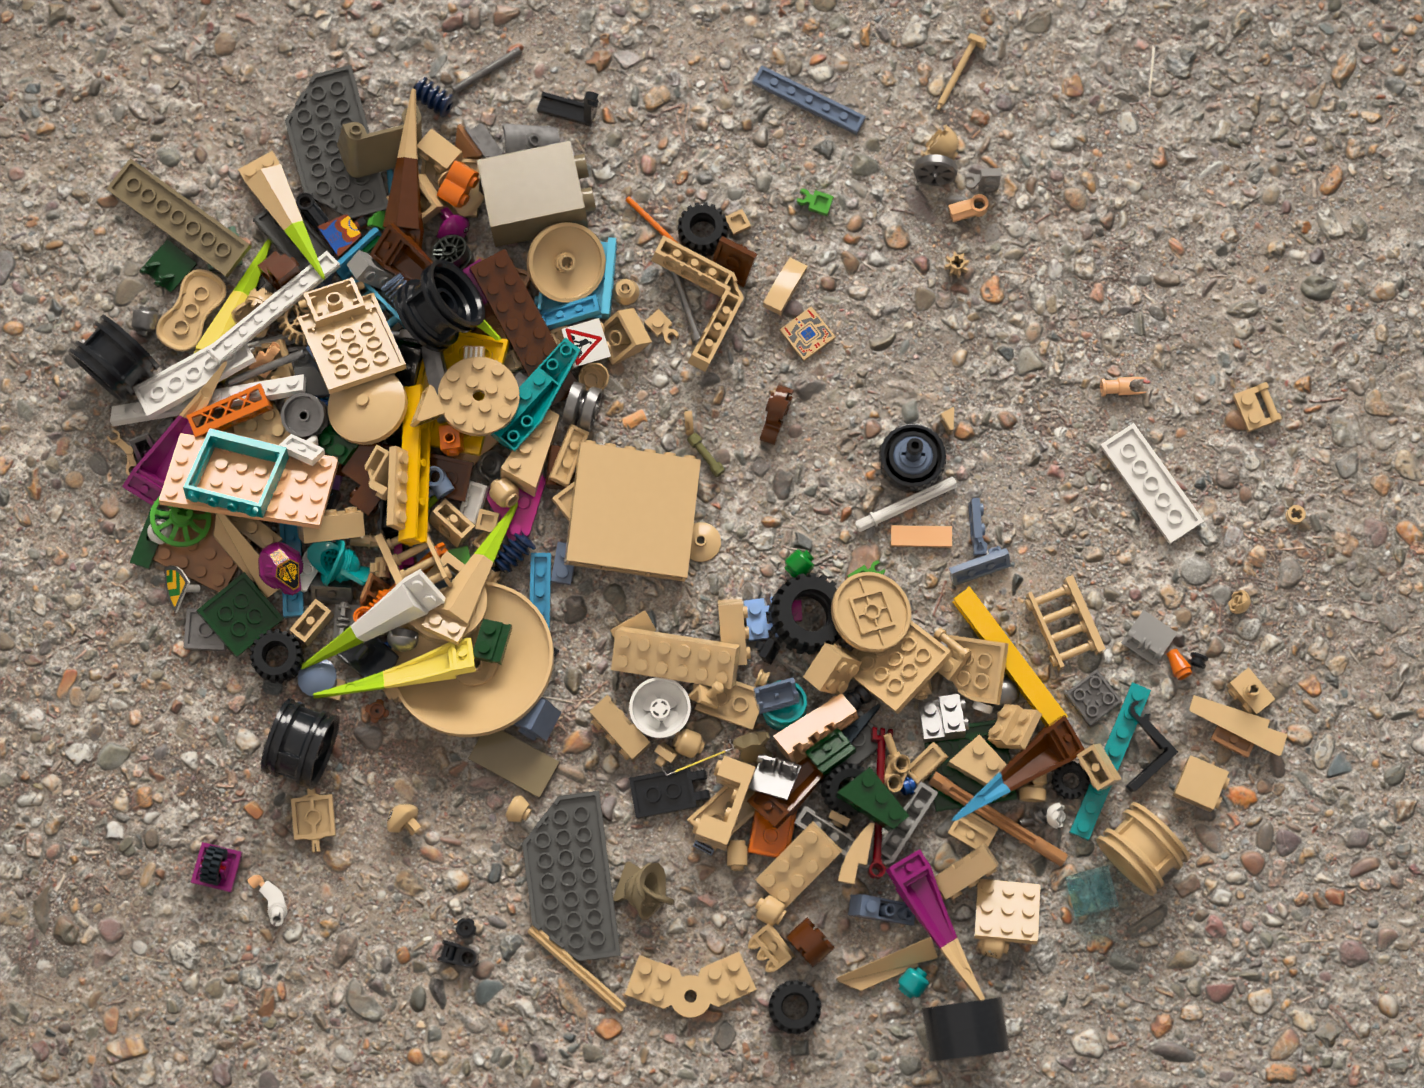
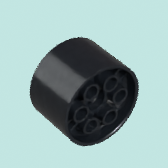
(965, 1029)

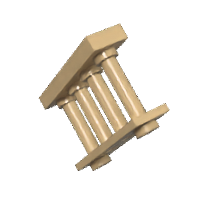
(394, 560)
(1078, 607)

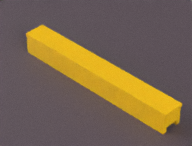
(417, 443)
(1016, 666)

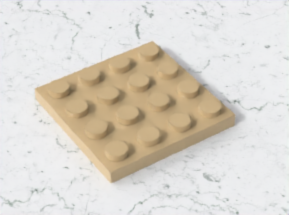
(902, 670)

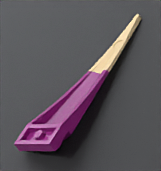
(150, 473)
(921, 894)

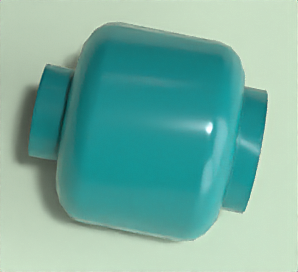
(913, 982)

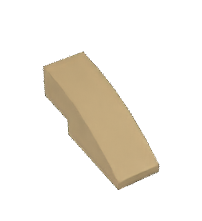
(784, 286)
(856, 856)

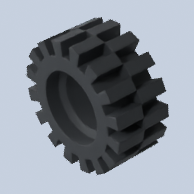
(1061, 789)

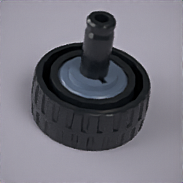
(912, 458)

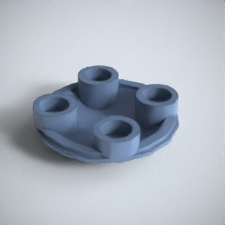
(317, 677)

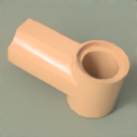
(966, 208)

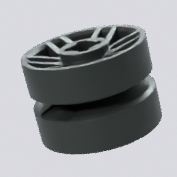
(453, 249)

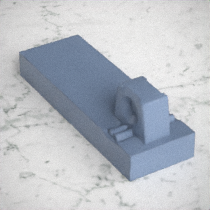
(973, 569)

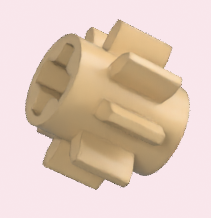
(960, 261)
(380, 568)

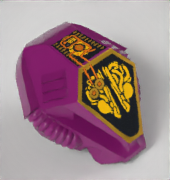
(281, 567)

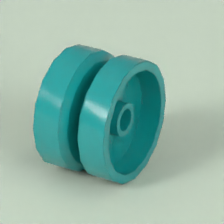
(784, 717)

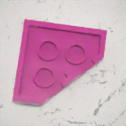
(525, 512)

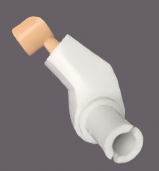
(276, 903)

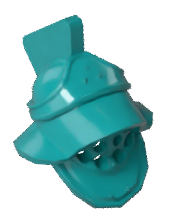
(342, 563)

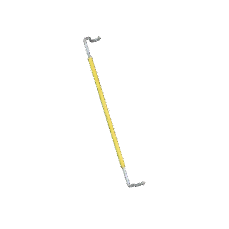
(690, 765)

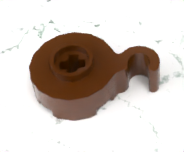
(777, 408)

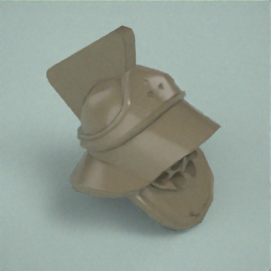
(643, 888)

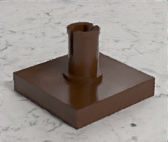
(735, 258)

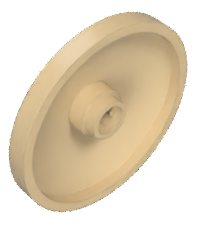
(566, 262)
(368, 410)

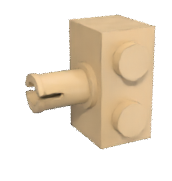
(1250, 692)

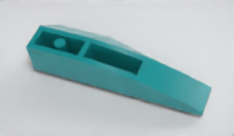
(538, 395)

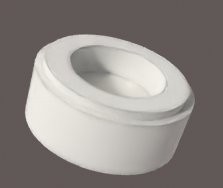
(983, 707)

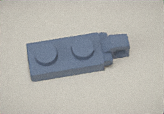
(977, 528)

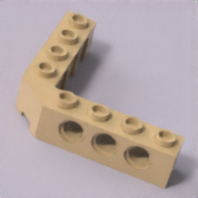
(710, 277)

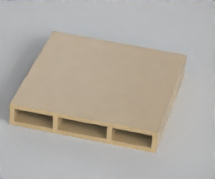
(632, 511)

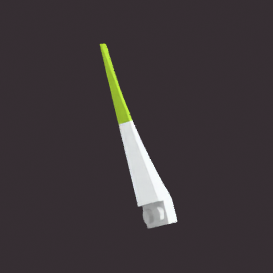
(403, 604)

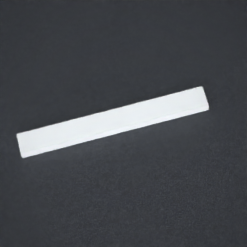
(271, 309)

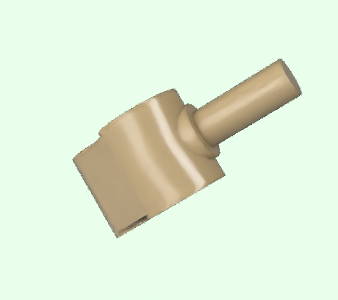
(898, 773)

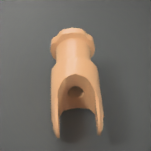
(1118, 386)

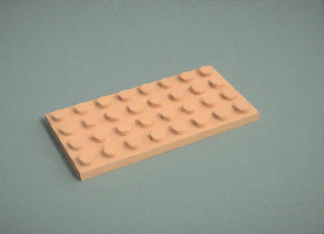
(297, 500)

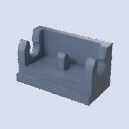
(776, 695)

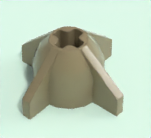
(752, 745)

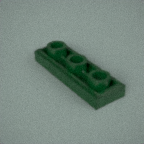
(145, 550)

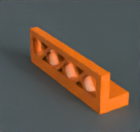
(234, 418)

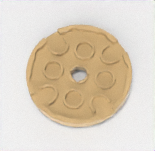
(475, 416)

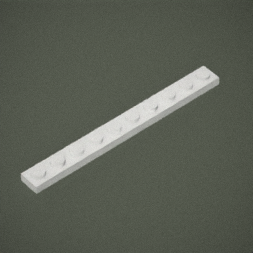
(273, 389)

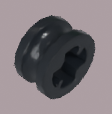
(1198, 660)

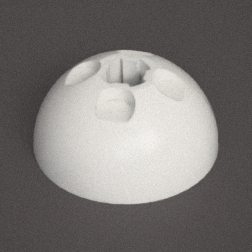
(658, 696)

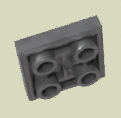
(1093, 697)

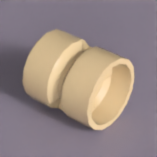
(1034, 793)

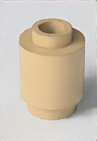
(737, 855)

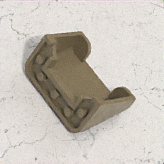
(375, 151)

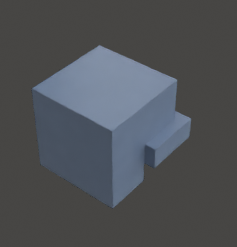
(539, 720)

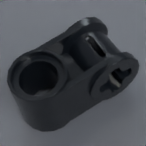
(454, 955)

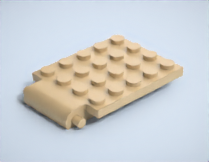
(348, 335)

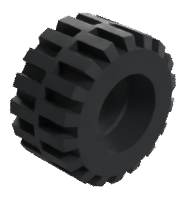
(697, 214)
(271, 640)
(831, 785)
(813, 1007)

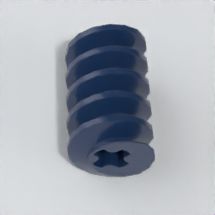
(432, 98)
(514, 552)

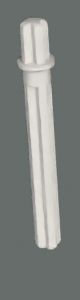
(905, 504)

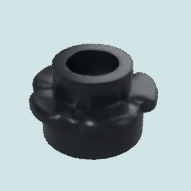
(460, 928)

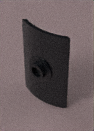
(370, 657)

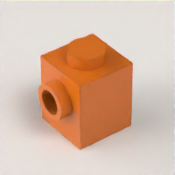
(451, 440)

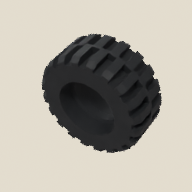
(782, 617)

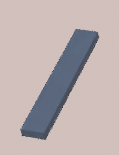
(809, 100)

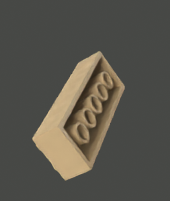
(675, 657)

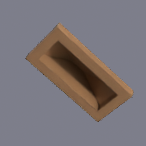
(466, 144)

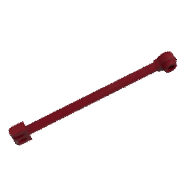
(877, 844)

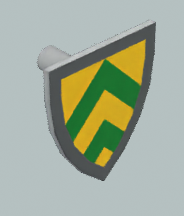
(177, 585)

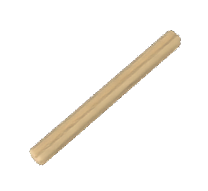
(577, 969)

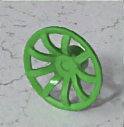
(179, 518)

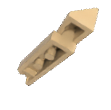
(240, 551)
(1240, 723)
(889, 965)

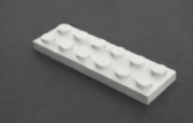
(186, 380)
(1151, 483)

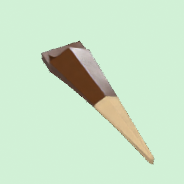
(404, 196)

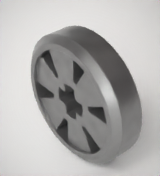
(935, 169)

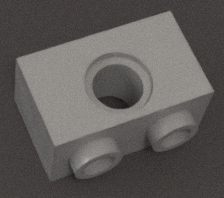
(368, 270)

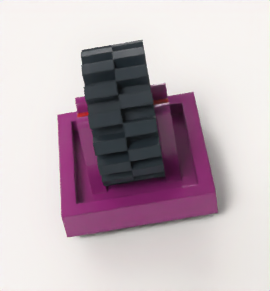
(216, 867)

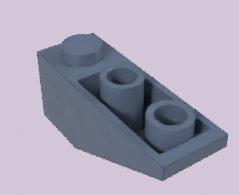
(880, 909)

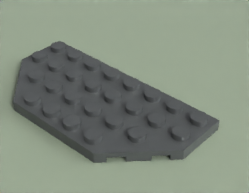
(314, 134)
(572, 878)

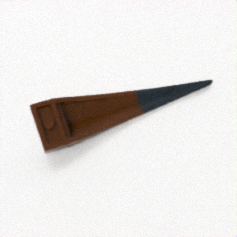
(778, 810)

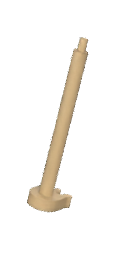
(974, 40)

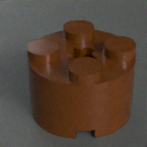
(810, 942)

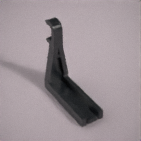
(570, 109)
(1159, 740)

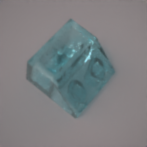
(1092, 891)

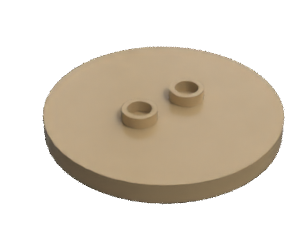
(871, 612)

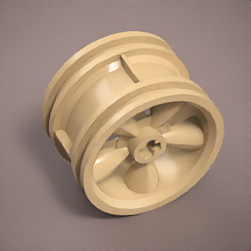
(1143, 848)

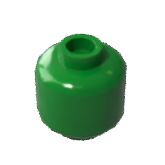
(799, 563)

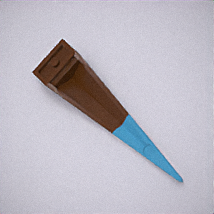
(1045, 752)

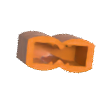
(458, 184)

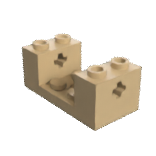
(734, 775)

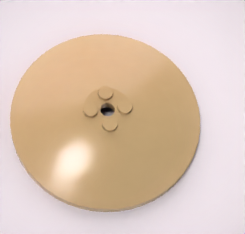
(495, 693)

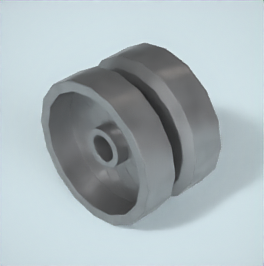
(583, 406)
(294, 414)

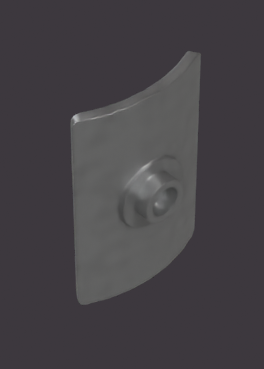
(525, 137)

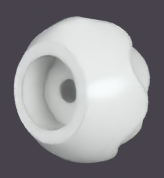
(166, 532)
(1056, 815)

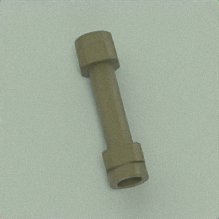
(716, 467)

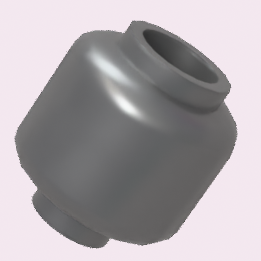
(145, 320)

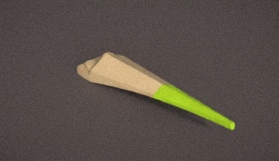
(270, 186)
(454, 616)

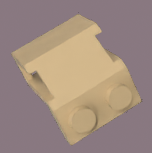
(378, 470)

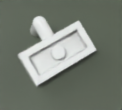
(304, 450)

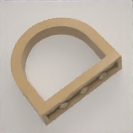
(455, 566)

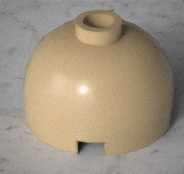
(942, 143)

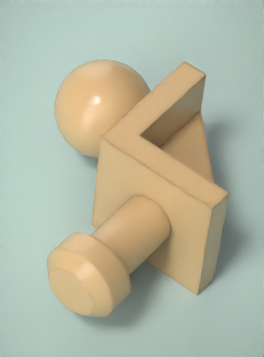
(705, 695)

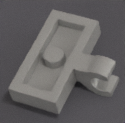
(987, 179)

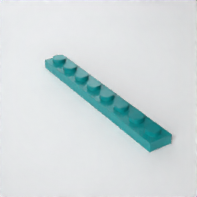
(1115, 749)

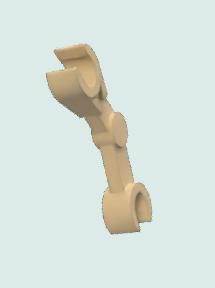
(131, 462)

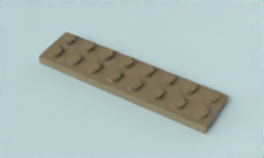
(179, 217)

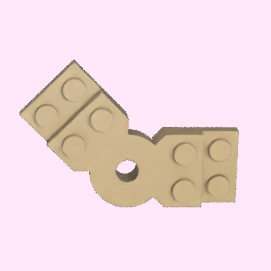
(665, 987)

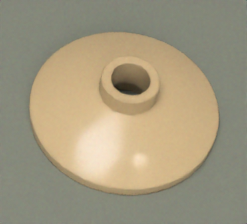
(711, 545)

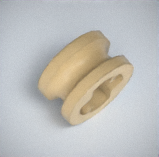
(1296, 508)
(762, 678)

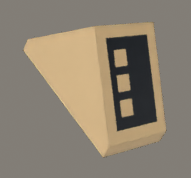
(428, 408)

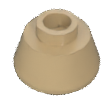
(625, 296)
(518, 810)

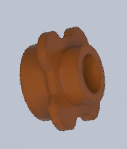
(379, 704)

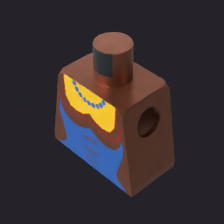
(342, 233)

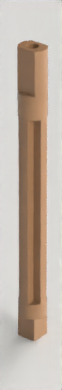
(1034, 842)

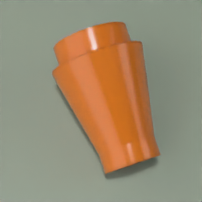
(1179, 665)

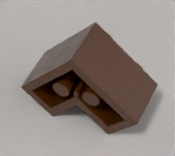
(279, 269)

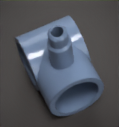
(442, 486)

